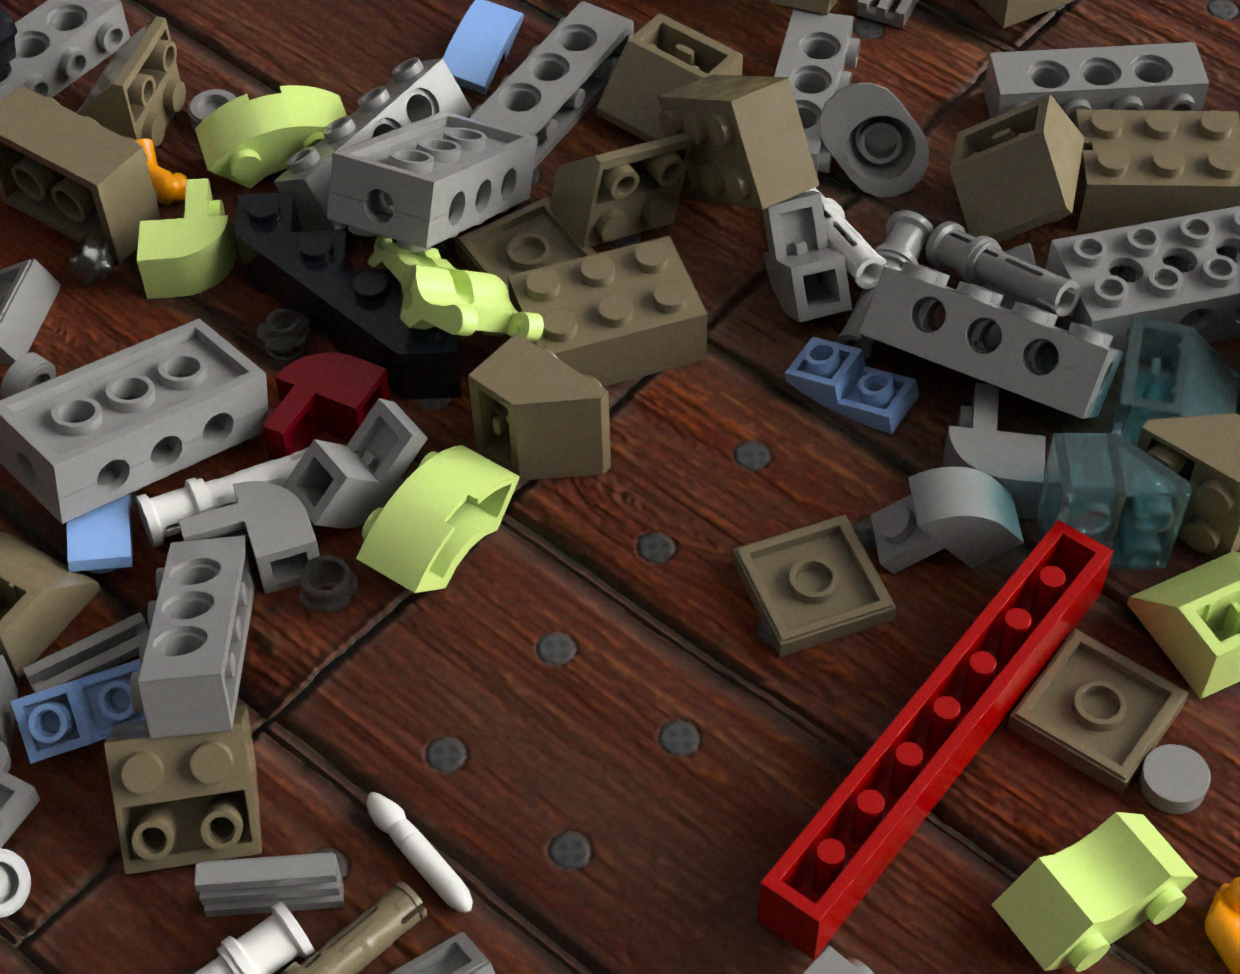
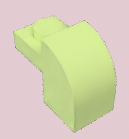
(187, 252)

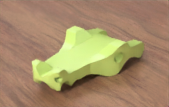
(452, 297)

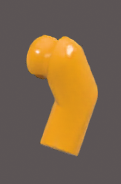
(166, 185)
(1223, 924)

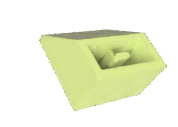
(1197, 622)

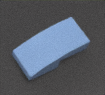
(481, 43)
(840, 381)
(101, 538)
(76, 712)

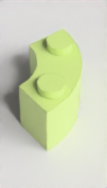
(259, 135)
(436, 518)
(1095, 892)

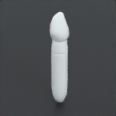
(421, 854)

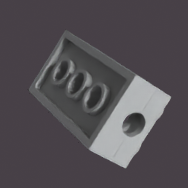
(430, 179)
(1156, 270)
(905, 318)
(131, 419)

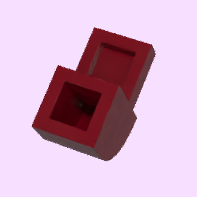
(322, 394)

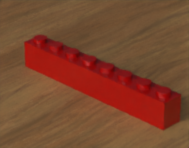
(931, 741)

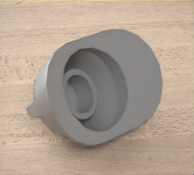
(874, 139)

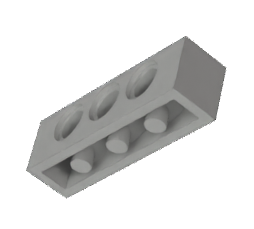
(62, 44)
(816, 61)
(559, 77)
(1099, 78)
(412, 95)
(195, 638)

